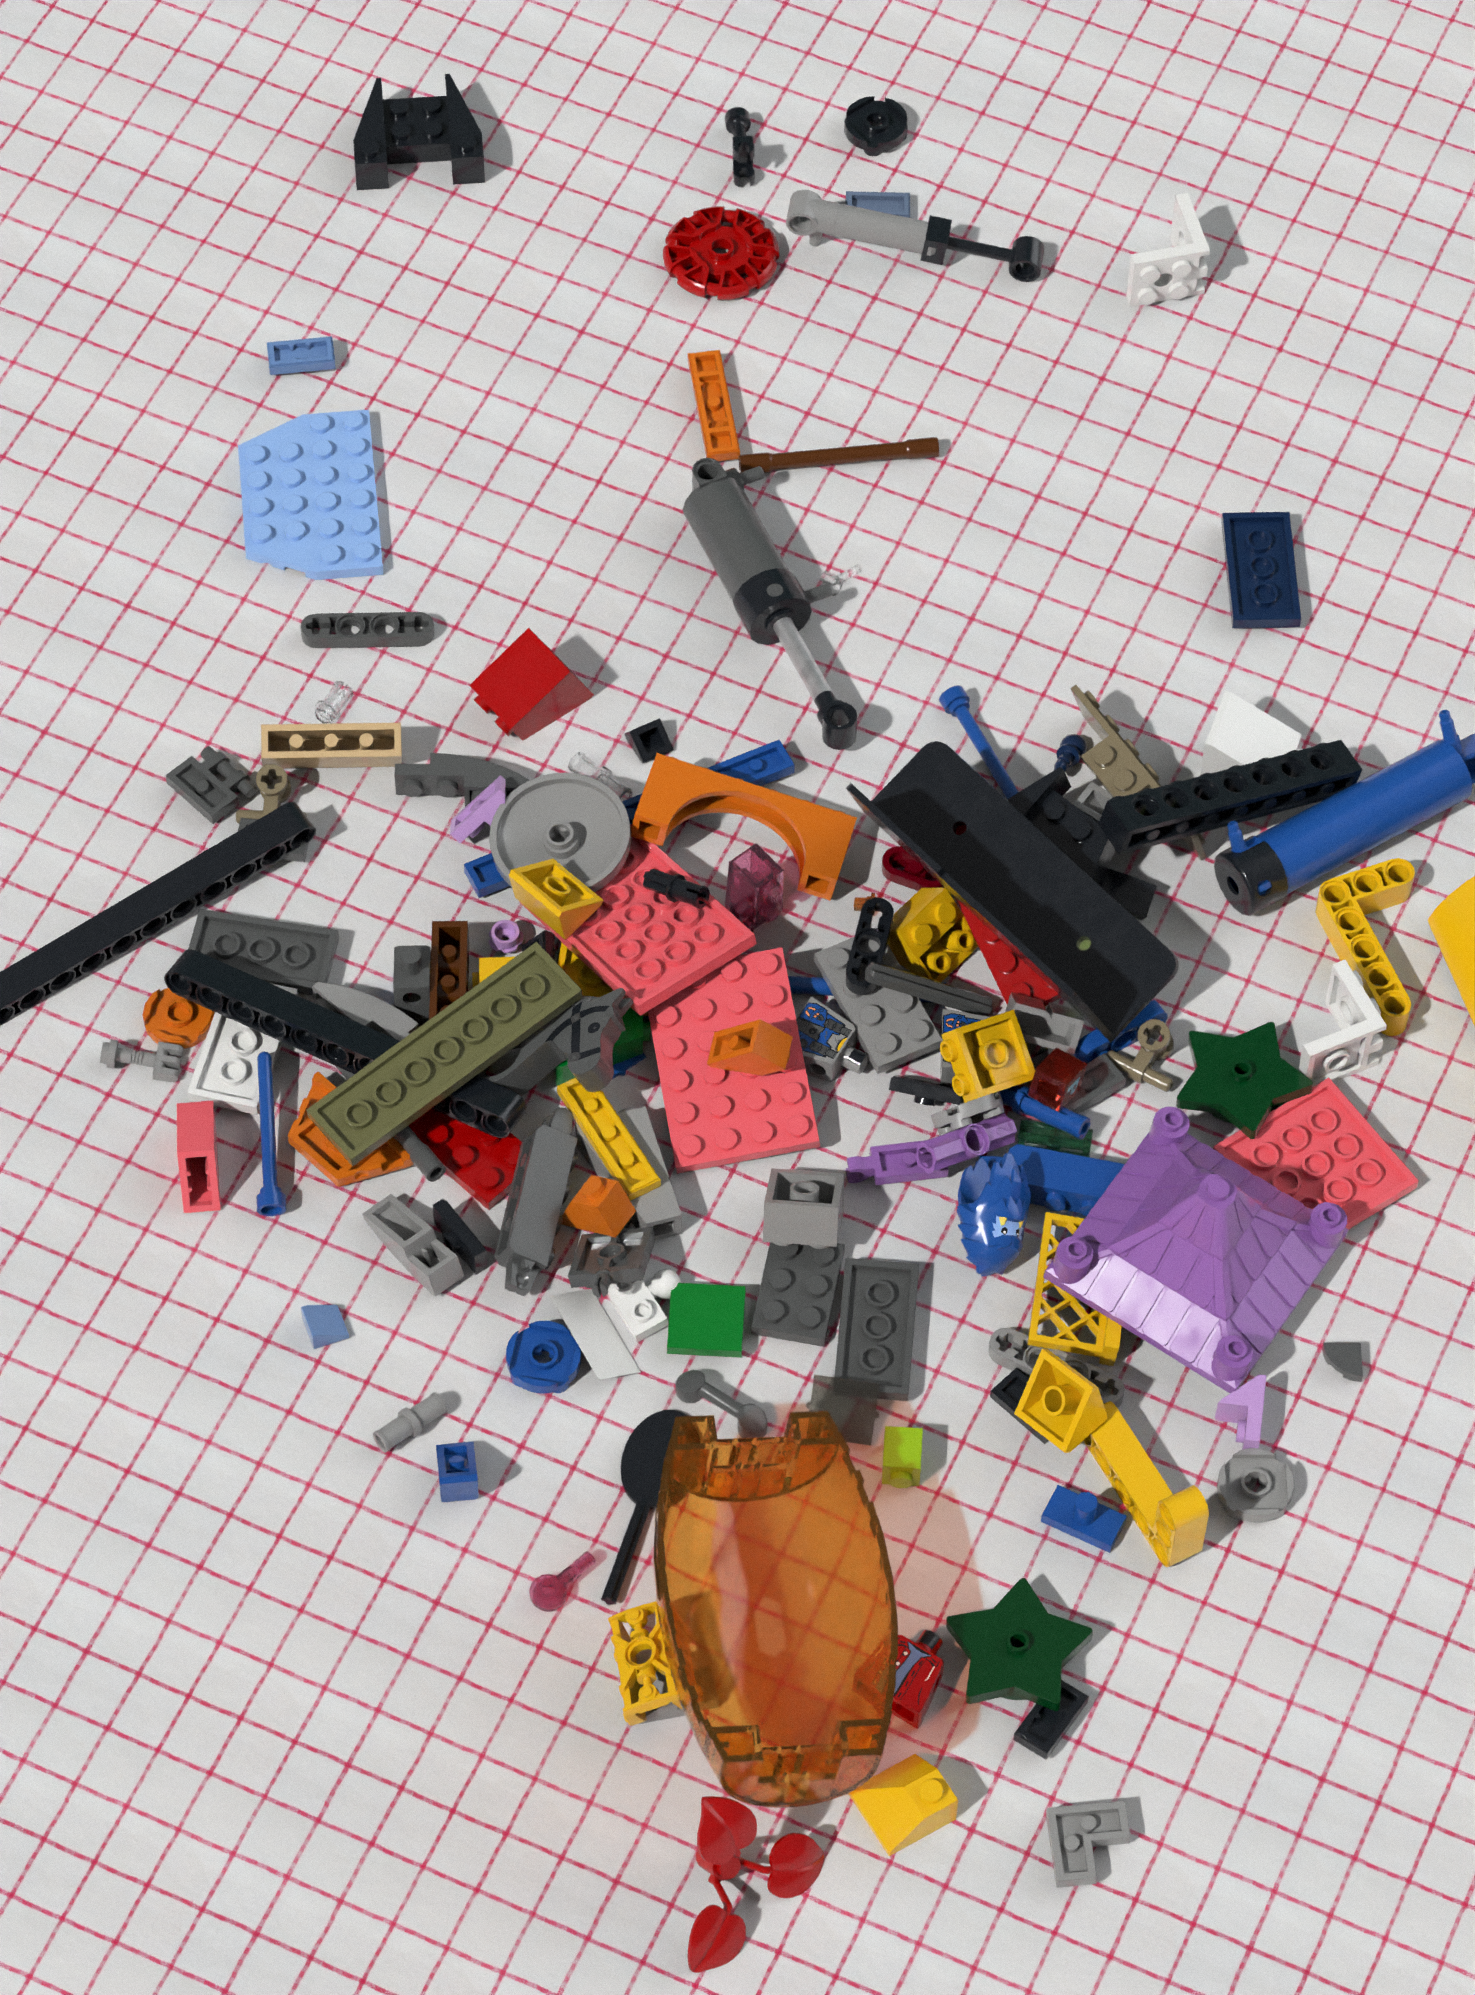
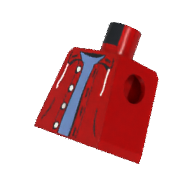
(916, 1677)

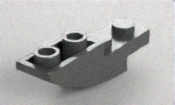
(452, 776)

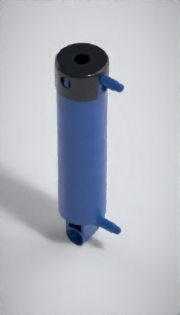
(1347, 823)

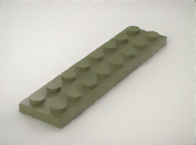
(444, 1053)

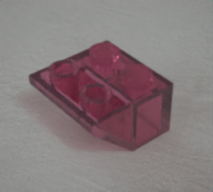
(754, 887)

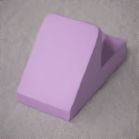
(478, 811)
(1246, 1409)

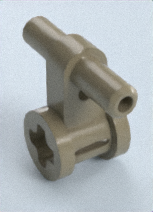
(272, 797)
(1140, 1067)

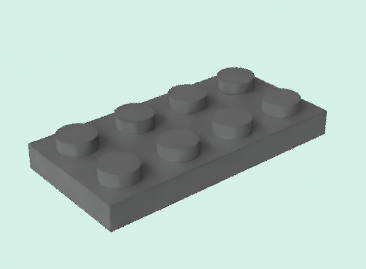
(267, 948)
(878, 1325)

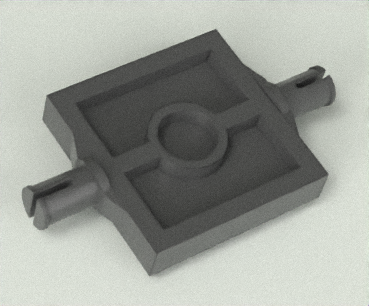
(611, 1260)

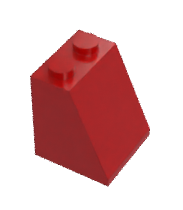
(528, 687)

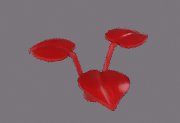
(721, 1834)

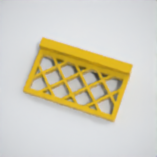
(1106, 1331)

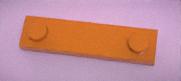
(713, 405)

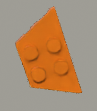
(324, 1155)

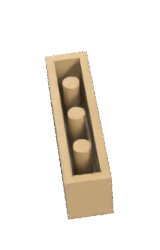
(331, 745)

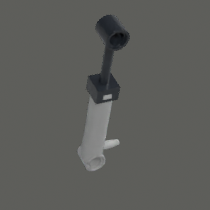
(815, 216)

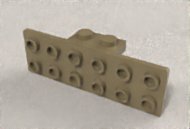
(1117, 760)

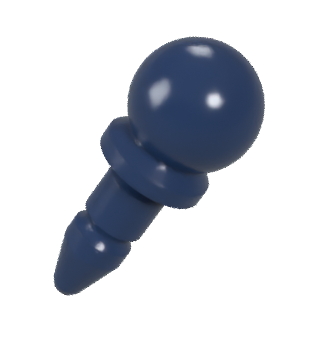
(1070, 751)

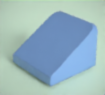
(324, 1324)

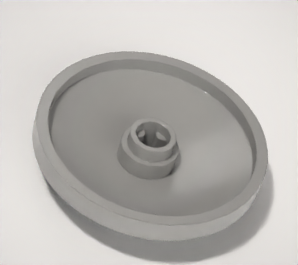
(566, 820)

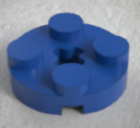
(549, 1376)

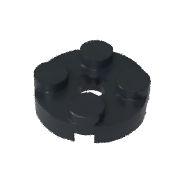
(875, 139)

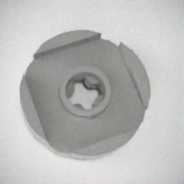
(968, 1113)
(1251, 1505)

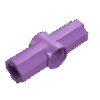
(965, 1143)

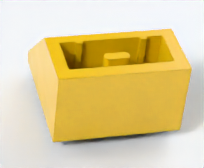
(931, 934)

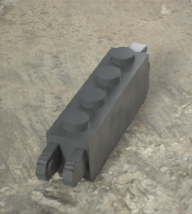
(536, 1201)

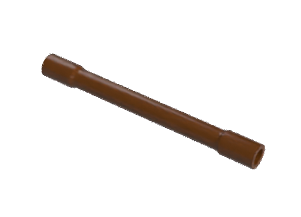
(908, 449)

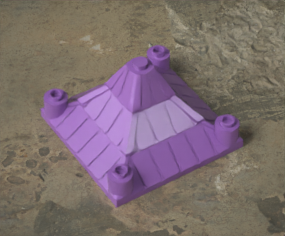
(1196, 1253)

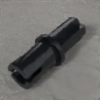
(676, 888)

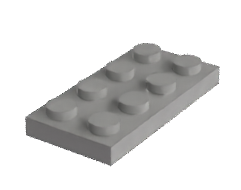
(888, 1022)

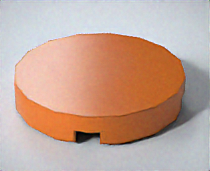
(176, 1019)

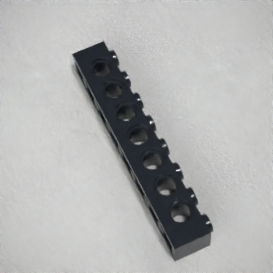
(1227, 796)

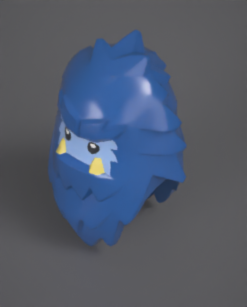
(993, 1213)

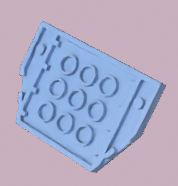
(313, 496)

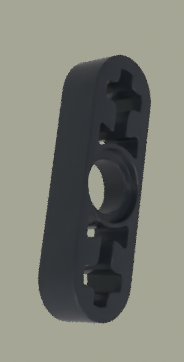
(865, 932)

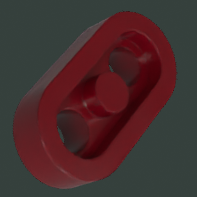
(912, 875)

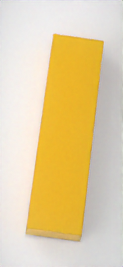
(610, 1139)

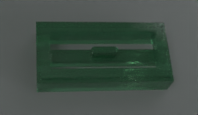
(1053, 1138)

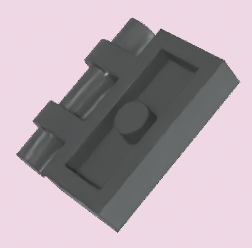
(204, 790)

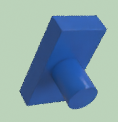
(1083, 1518)

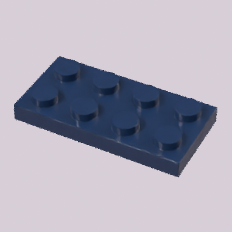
(1261, 570)

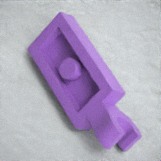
(890, 1165)

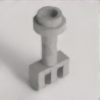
(165, 1061)

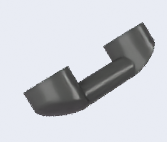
(691, 1388)

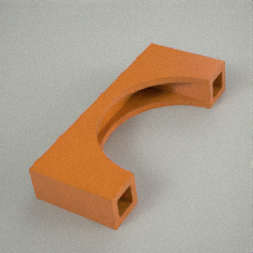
(683, 790)

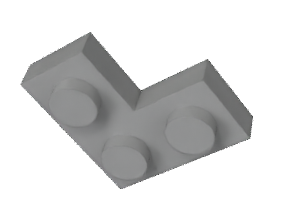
(1076, 1830)

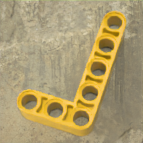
(1360, 940)
(1169, 1521)

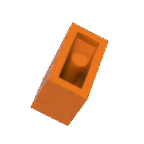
(750, 1048)
(599, 1207)

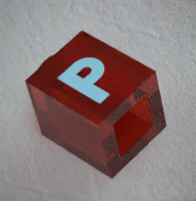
(1057, 1079)

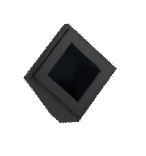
(649, 740)

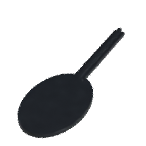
(640, 1478)

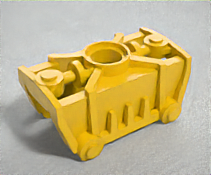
(636, 1699)

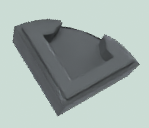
(1345, 1359)

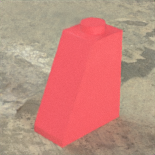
(198, 1156)

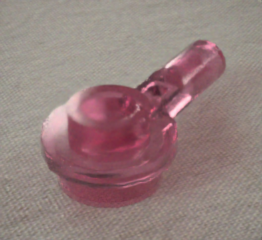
(550, 1591)

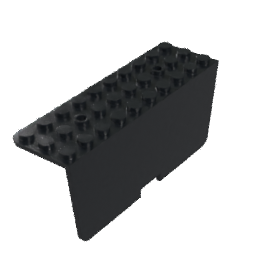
(1022, 887)

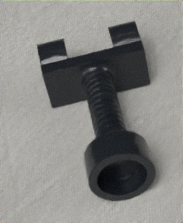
(738, 123)

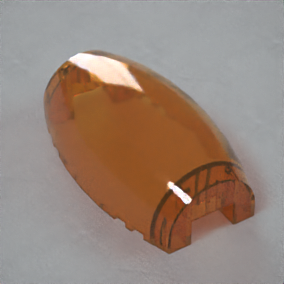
(776, 1608)

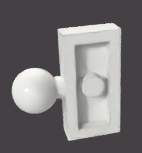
(638, 1305)

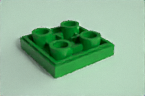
(706, 1320)

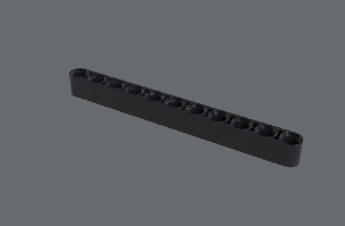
(152, 909)
(326, 1034)

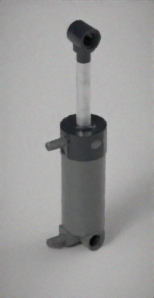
(760, 583)

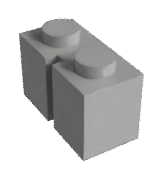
(1048, 1027)

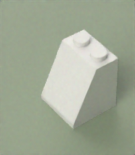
(1244, 736)

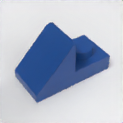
(457, 1472)

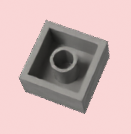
(803, 1208)

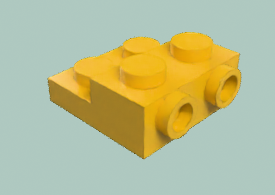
(987, 1056)

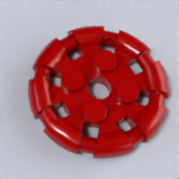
(722, 270)

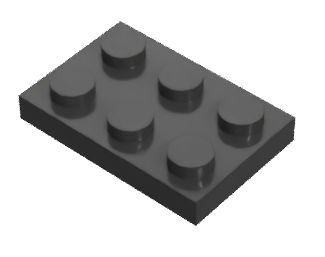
(797, 1293)

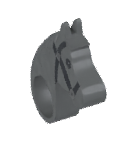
(579, 1035)

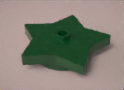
(1240, 1078)
(1017, 1648)

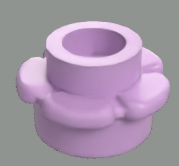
(505, 929)

